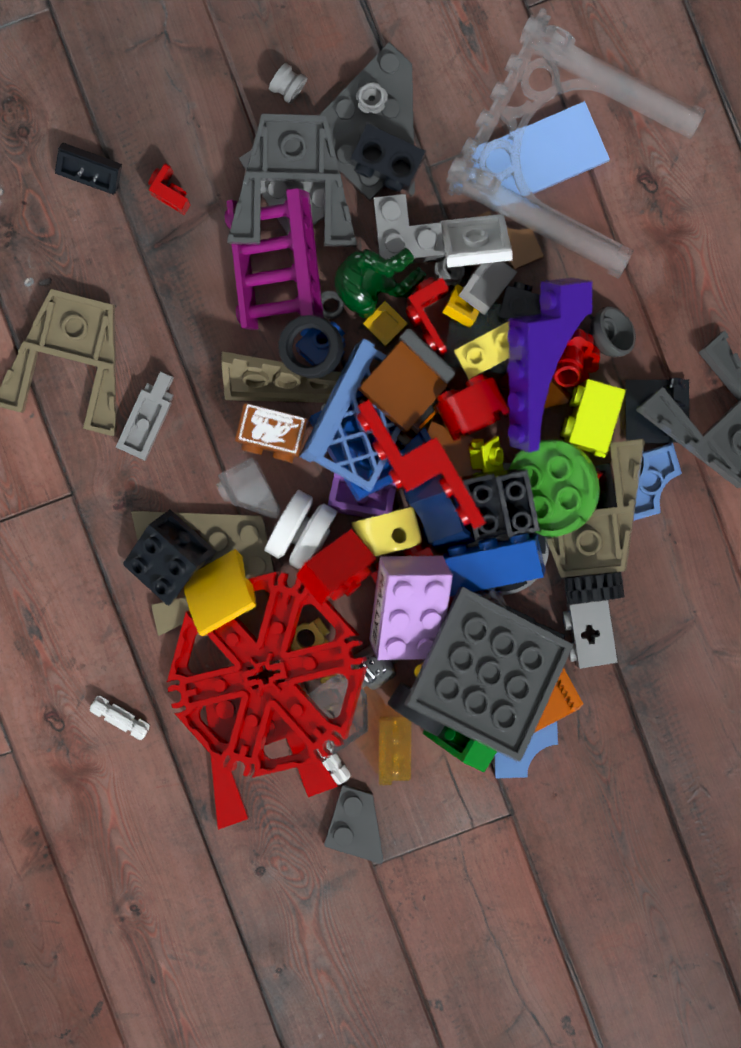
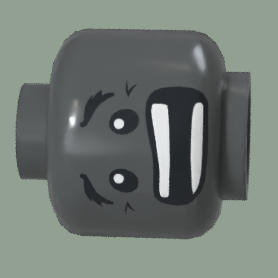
(377, 671)

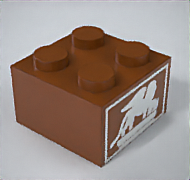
(272, 431)

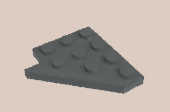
(348, 122)

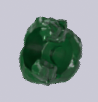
(368, 274)

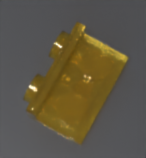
(394, 749)

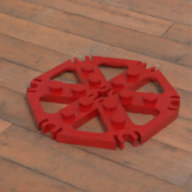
(284, 697)

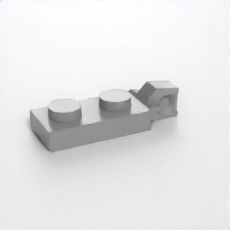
(147, 418)

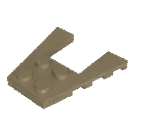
(76, 331)
(224, 534)
(605, 538)

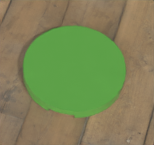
(561, 485)

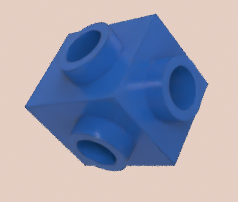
(309, 344)

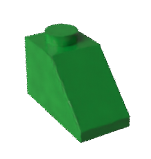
(463, 748)

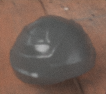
(612, 332)

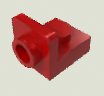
(171, 196)

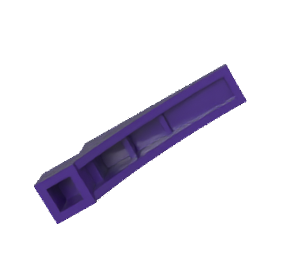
(534, 353)

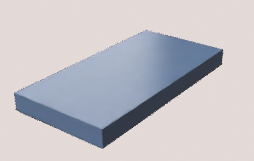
(554, 150)

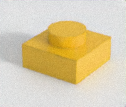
(459, 309)
(385, 323)

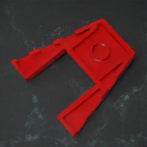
(228, 799)

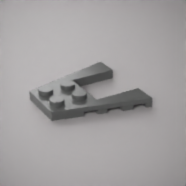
(297, 151)
(722, 441)

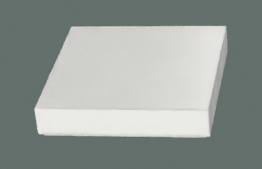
(476, 240)

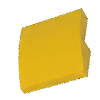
(219, 592)

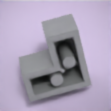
(395, 233)

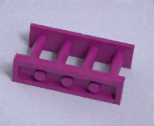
(303, 271)

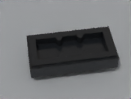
(88, 168)

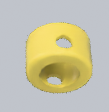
(389, 531)

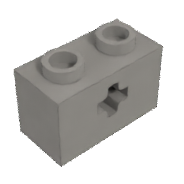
(602, 646)

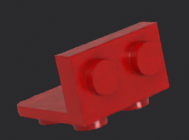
(426, 294)

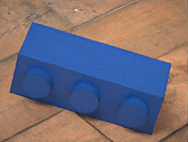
(495, 563)

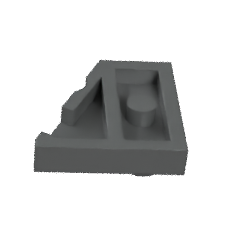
(355, 825)

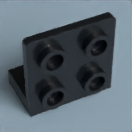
(168, 556)

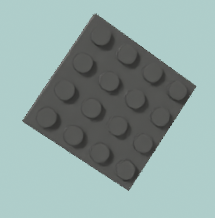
(489, 674)

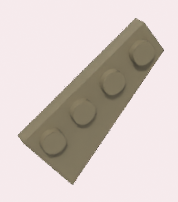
(270, 380)

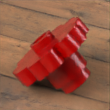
(577, 360)

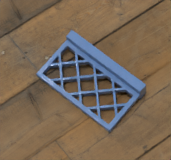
(334, 412)

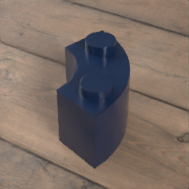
(438, 515)

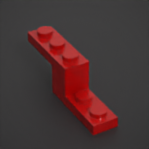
(419, 465)

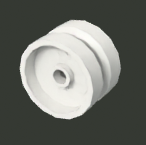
(301, 530)

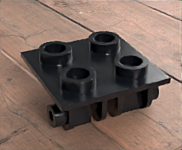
(638, 392)

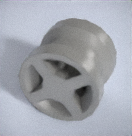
(287, 83)

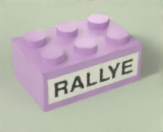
(409, 605)

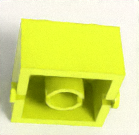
(593, 416)

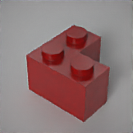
(337, 568)

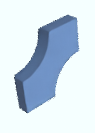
(657, 469)
(541, 739)

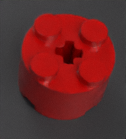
(472, 407)

